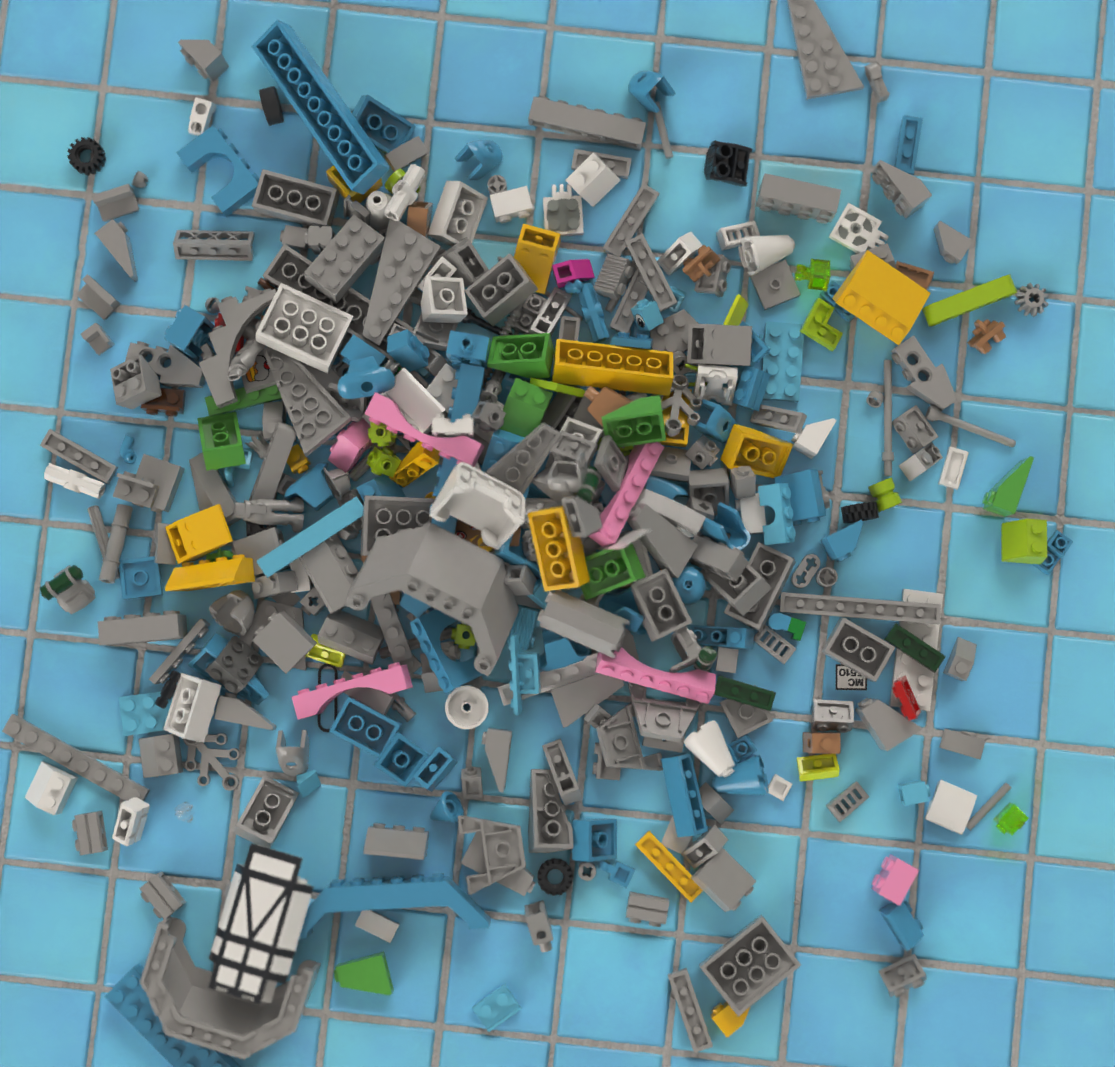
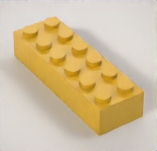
(613, 367)

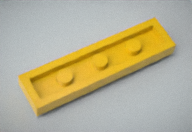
(668, 865)

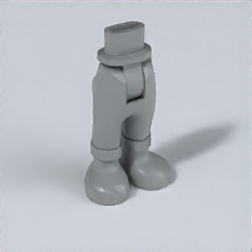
(246, 356)
(260, 512)

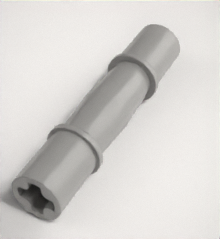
(115, 544)

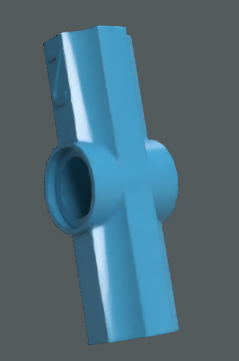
(593, 313)

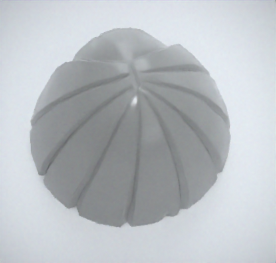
(234, 612)

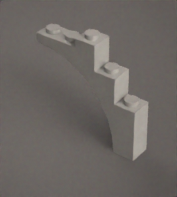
(225, 340)

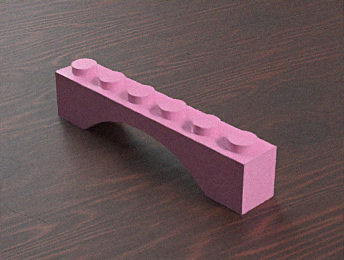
(387, 412)
(613, 518)
(694, 685)
(314, 702)

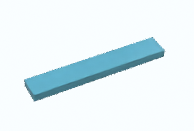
(311, 537)

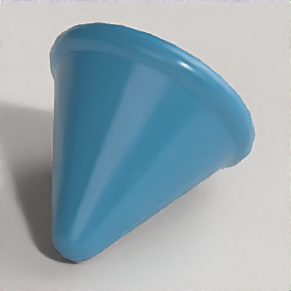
(447, 808)

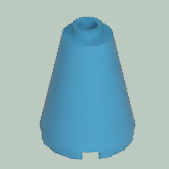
(746, 779)

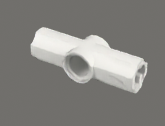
(404, 192)
(74, 481)

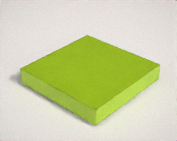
(557, 387)

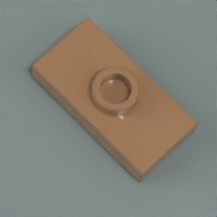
(920, 276)

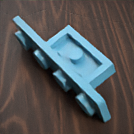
(525, 673)

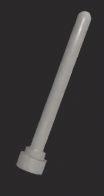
(933, 413)

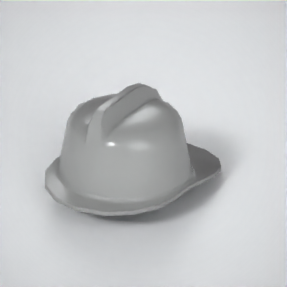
(338, 482)

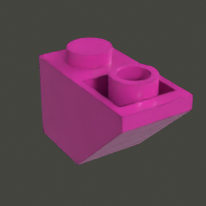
(572, 270)

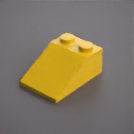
(756, 449)

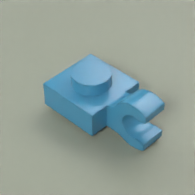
(619, 872)

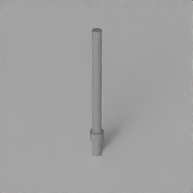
(887, 455)

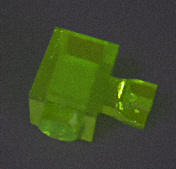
(817, 274)
(1010, 819)

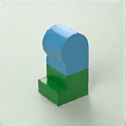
(786, 623)

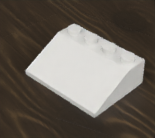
(303, 328)

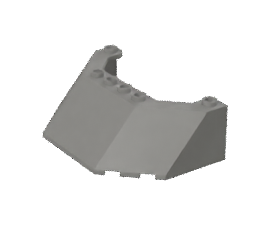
(446, 576)
(213, 1017)

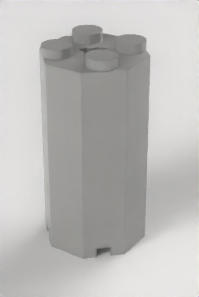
(583, 623)

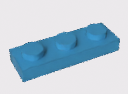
(908, 144)

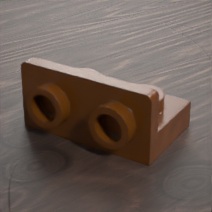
(170, 402)

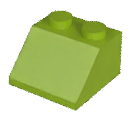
(1024, 541)

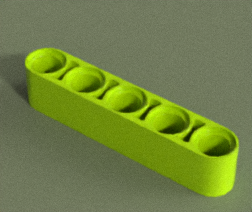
(969, 300)

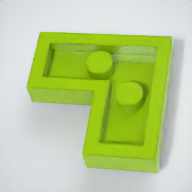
(817, 327)

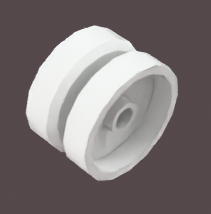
(460, 717)

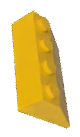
(882, 297)

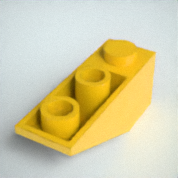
(415, 464)
(727, 1019)

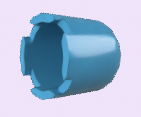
(695, 593)

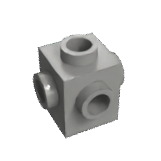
(488, 416)
(703, 452)

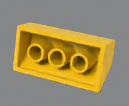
(557, 552)
(211, 574)

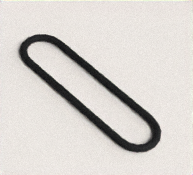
(335, 700)

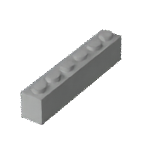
(587, 123)

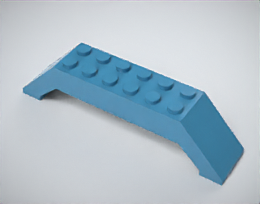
(394, 894)

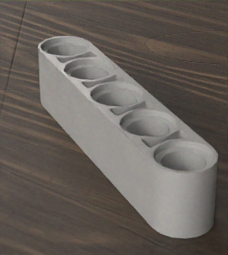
(274, 462)

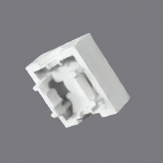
(715, 377)
(444, 428)

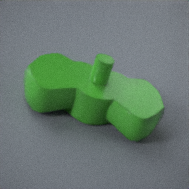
(225, 553)

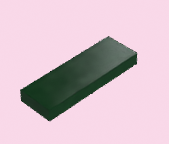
(914, 647)
(744, 693)

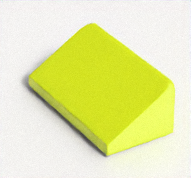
(736, 311)
(326, 654)
(817, 767)

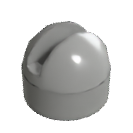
(139, 180)
(214, 309)
(875, 403)

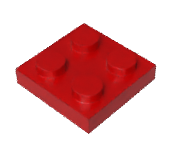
(909, 703)

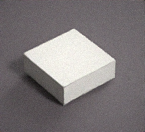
(779, 787)

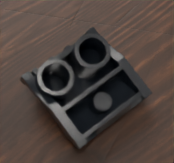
(727, 163)

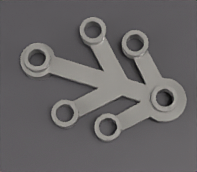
(680, 386)
(209, 756)

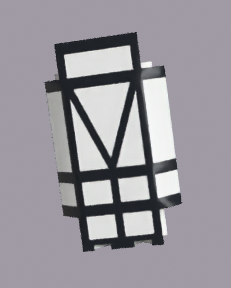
(260, 925)

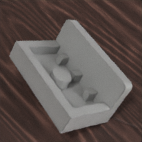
(354, 407)

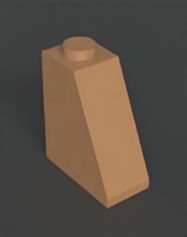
(419, 217)

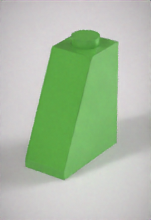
(365, 974)

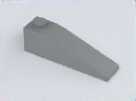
(212, 489)
(548, 823)

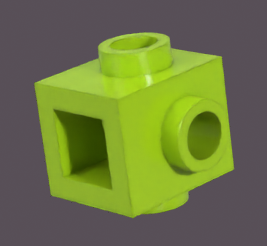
(376, 436)
(383, 461)
(458, 639)

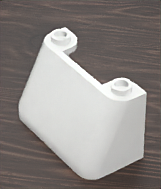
(480, 503)

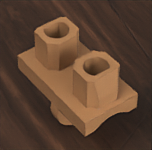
(701, 264)
(984, 332)

